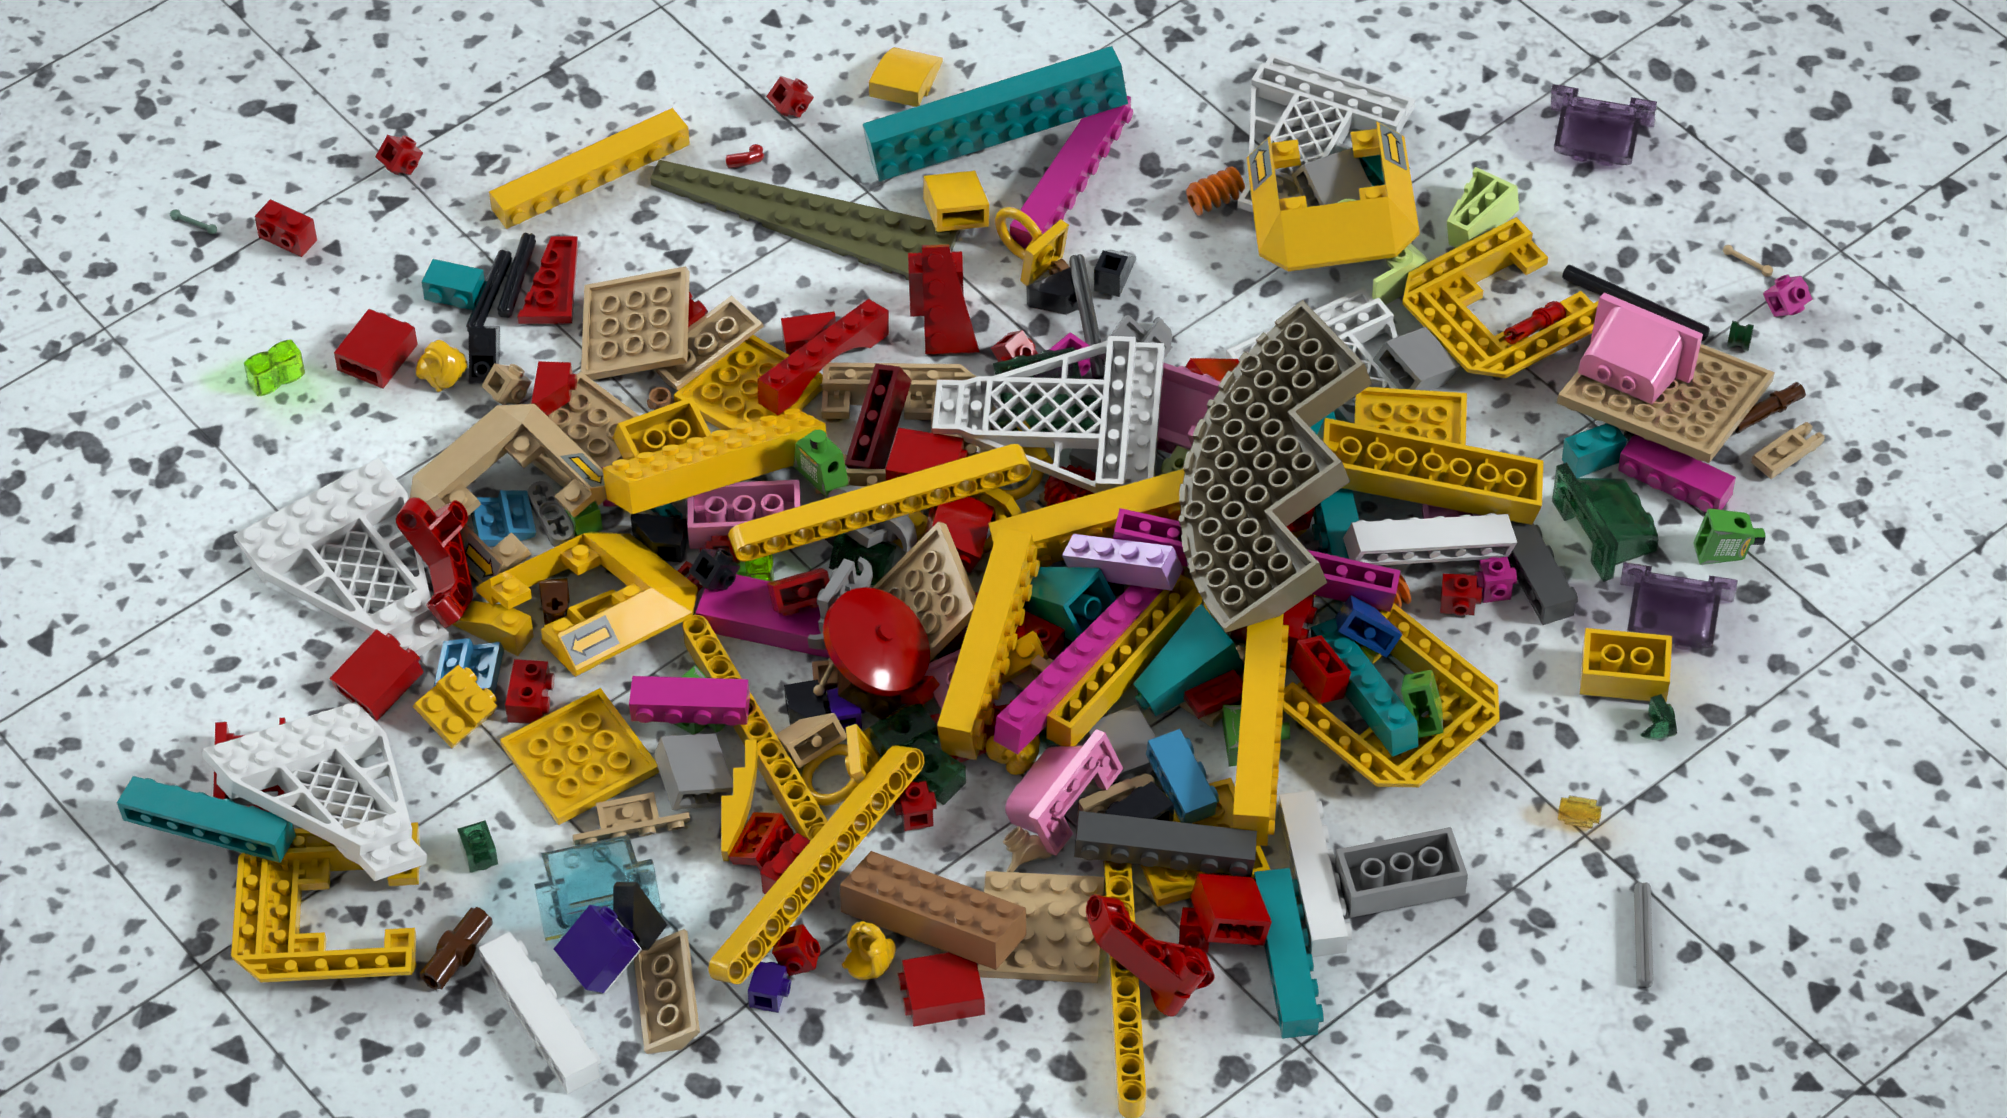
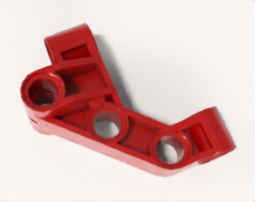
(440, 545)
(1166, 967)

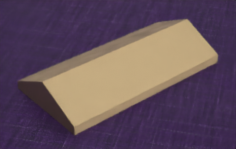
(711, 340)
(666, 994)

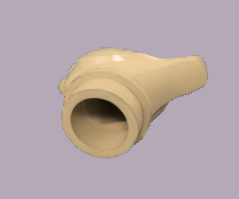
(1024, 847)

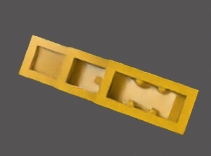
(737, 806)

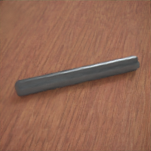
(1087, 311)

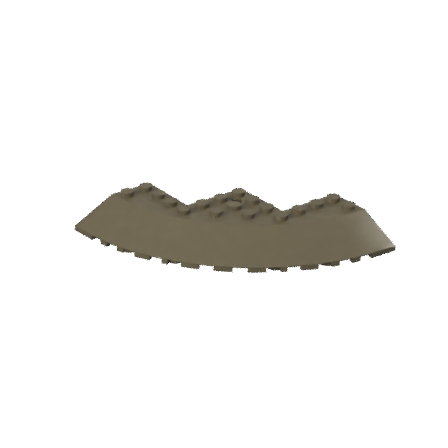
(1263, 468)

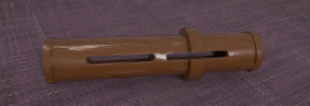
(1775, 403)

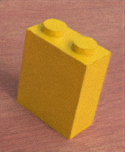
(956, 201)

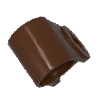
(554, 599)

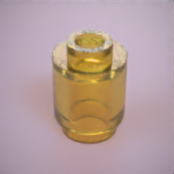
(1579, 811)

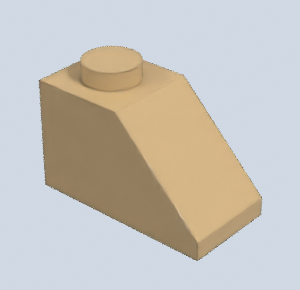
(811, 737)

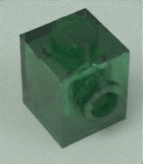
(477, 846)

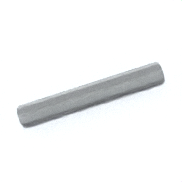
(1643, 934)

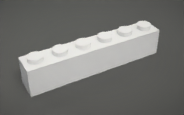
(1430, 539)
(1312, 867)
(539, 1012)

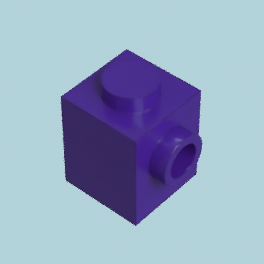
(846, 712)
(768, 986)

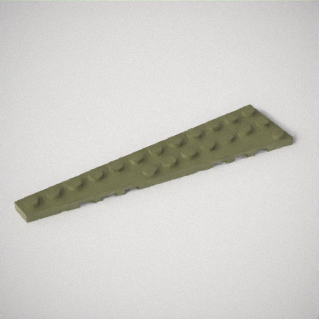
(822, 221)

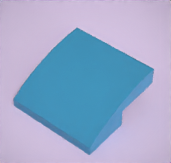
(504, 515)
(481, 659)

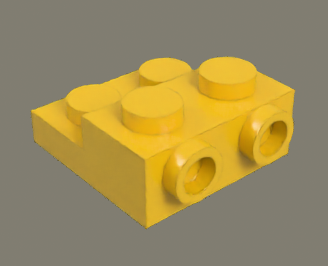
(456, 705)

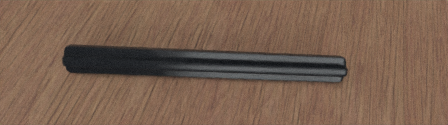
(1600, 286)

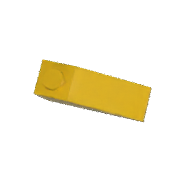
(497, 624)

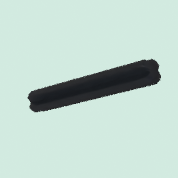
(516, 275)
(490, 289)

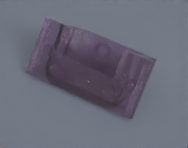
(1599, 127)
(1676, 605)

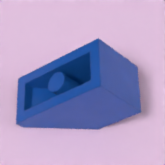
(1367, 626)

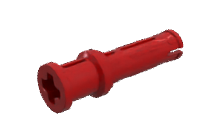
(1539, 320)

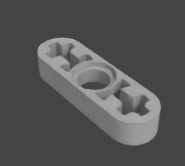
(550, 525)

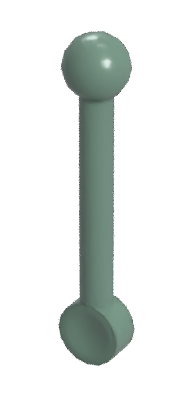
(176, 215)

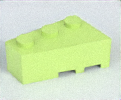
(1484, 206)

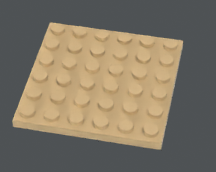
(1686, 416)

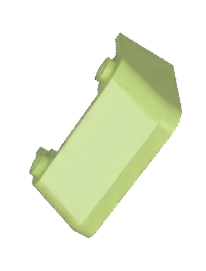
(1393, 282)

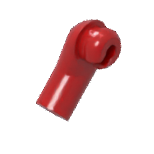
(754, 156)

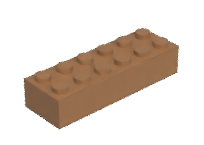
(933, 910)

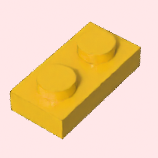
(1025, 651)

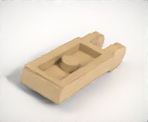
(1786, 450)
(1101, 800)

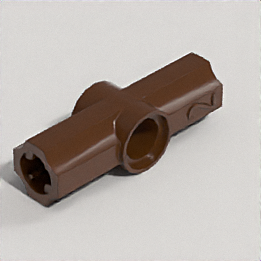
(456, 948)

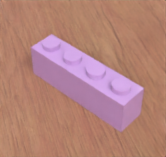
(1125, 560)

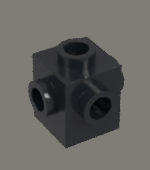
(715, 569)

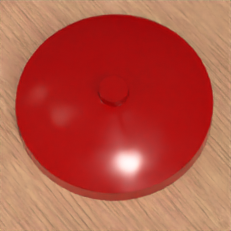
(876, 641)

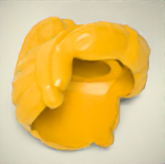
(441, 365)
(1014, 762)
(870, 951)

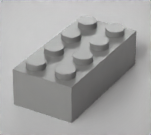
(1401, 872)

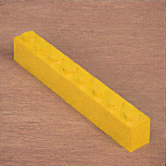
(589, 168)
(1121, 664)

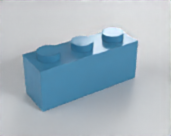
(1182, 777)

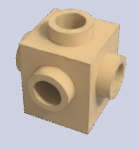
(506, 383)

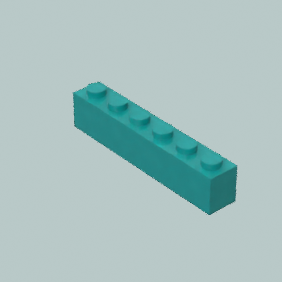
(1371, 693)
(206, 819)
(1287, 956)

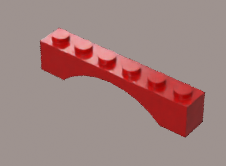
(788, 379)

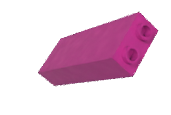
(748, 615)

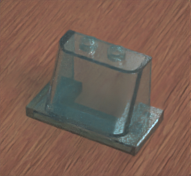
(586, 877)

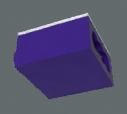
(597, 948)

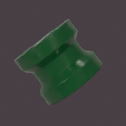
(1740, 335)

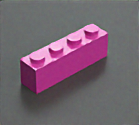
(1676, 474)
(689, 700)

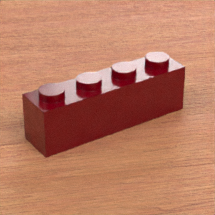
(878, 418)

